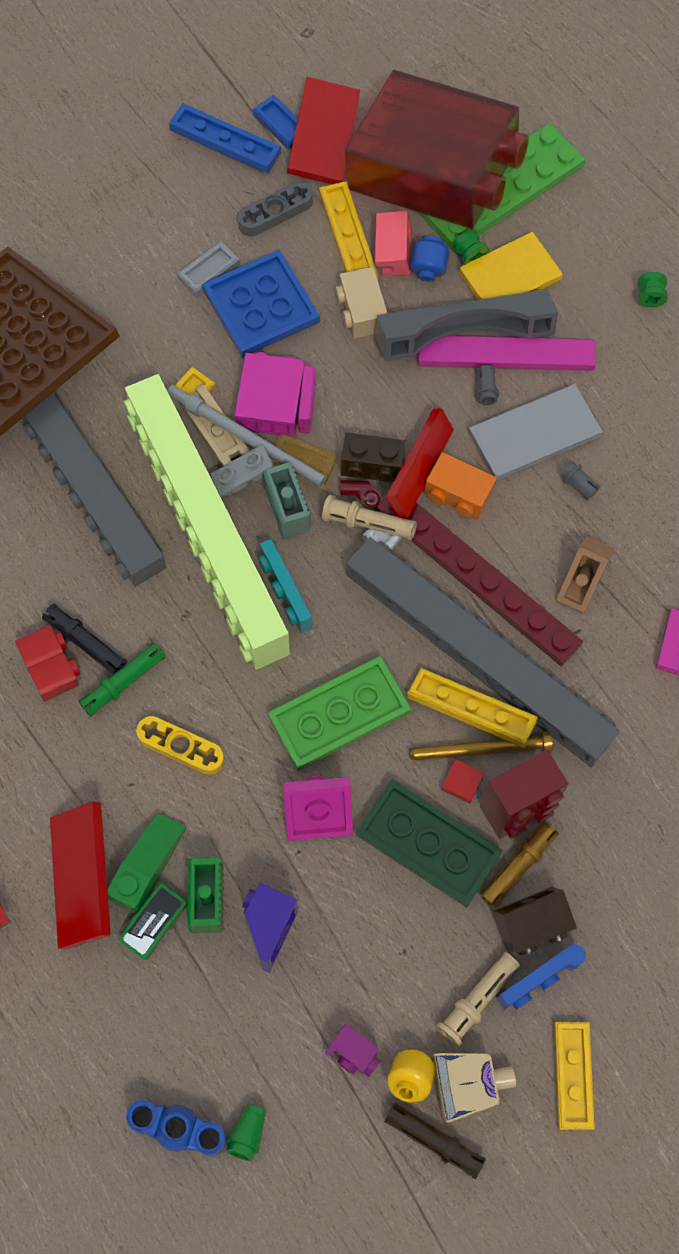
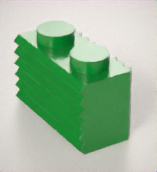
(205, 895)

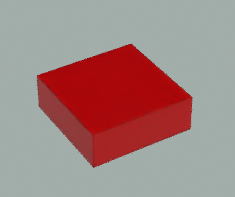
(462, 781)

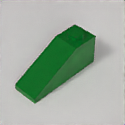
(145, 863)

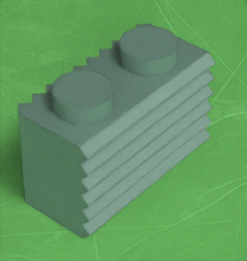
(287, 500)

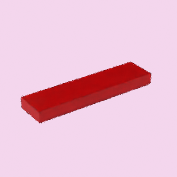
(420, 463)

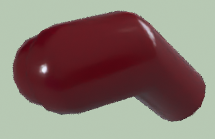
(362, 490)

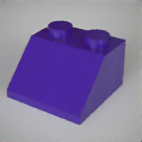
(269, 921)

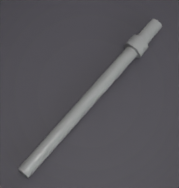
(197, 406)

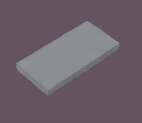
(535, 432)

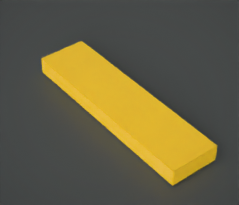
(346, 227)
(472, 707)

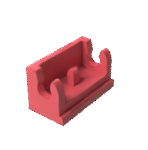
(393, 243)

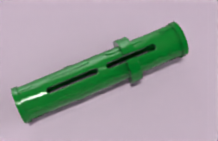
(123, 678)

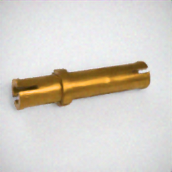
(524, 858)

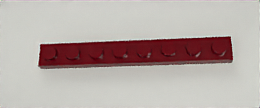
(490, 585)

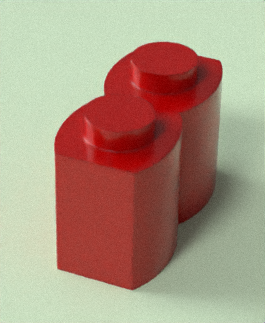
(47, 662)

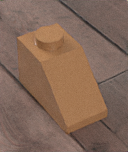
(585, 574)

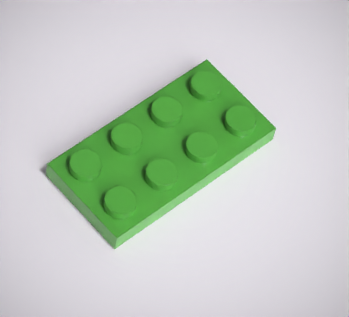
(339, 713)

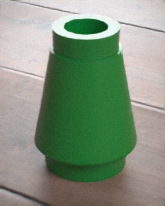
(247, 1133)

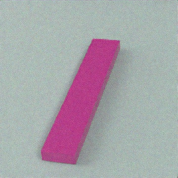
(510, 353)

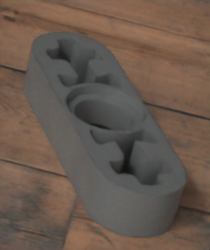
(283, 198)

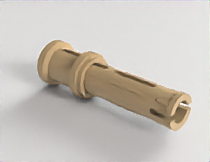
(355, 515)
(468, 1010)

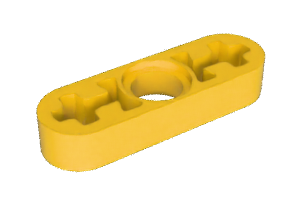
(163, 727)

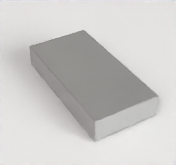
(208, 266)

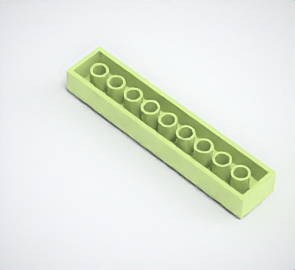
(207, 523)

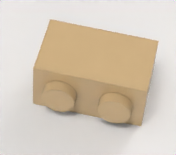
(361, 300)

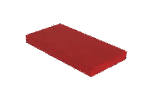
(323, 131)
(79, 876)

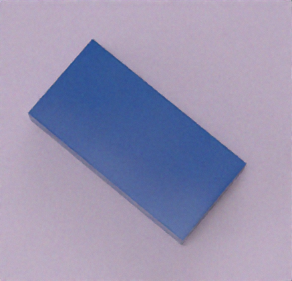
(277, 120)

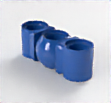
(159, 1127)

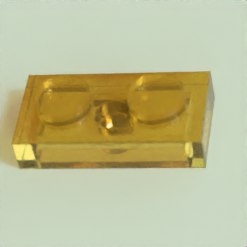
(315, 457)

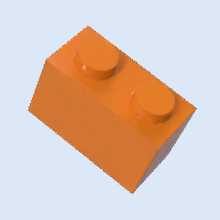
(459, 486)

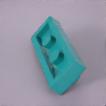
(284, 586)

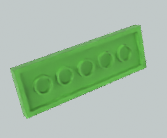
(546, 164)

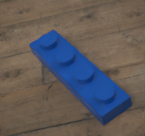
(225, 138)

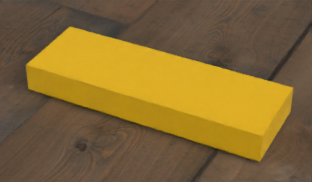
(574, 1076)

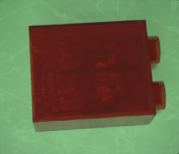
(435, 149)

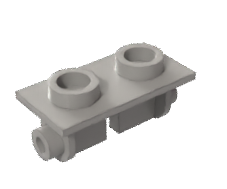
(240, 471)

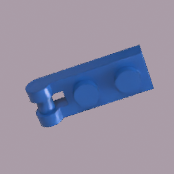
(543, 976)

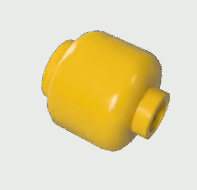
(411, 1076)

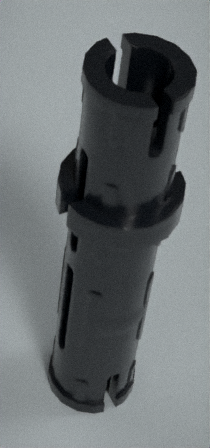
(73, 631)

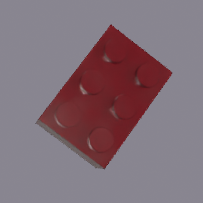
(523, 795)

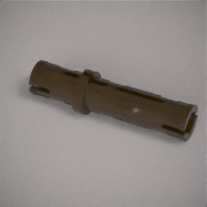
(441, 1144)

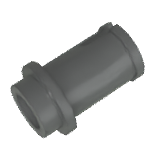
(487, 391)
(580, 481)

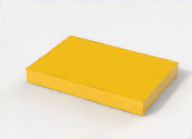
(511, 269)

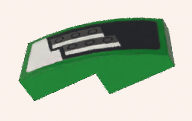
(153, 921)

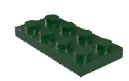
(429, 843)

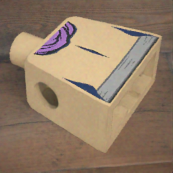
(469, 1084)

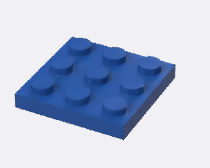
(261, 303)

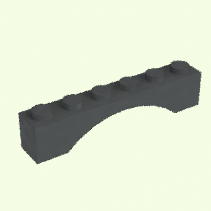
(520, 314)

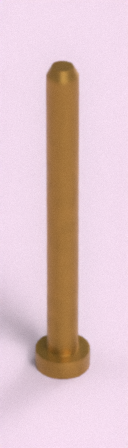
(477, 748)

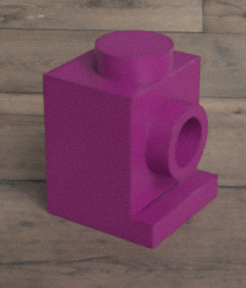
(354, 1051)

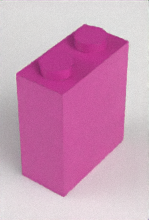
(270, 394)

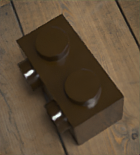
(372, 457)
(535, 920)

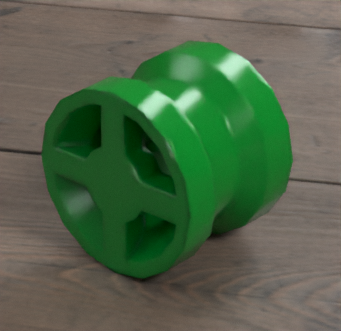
(469, 246)
(652, 289)

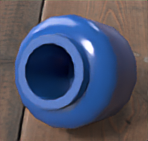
(429, 258)

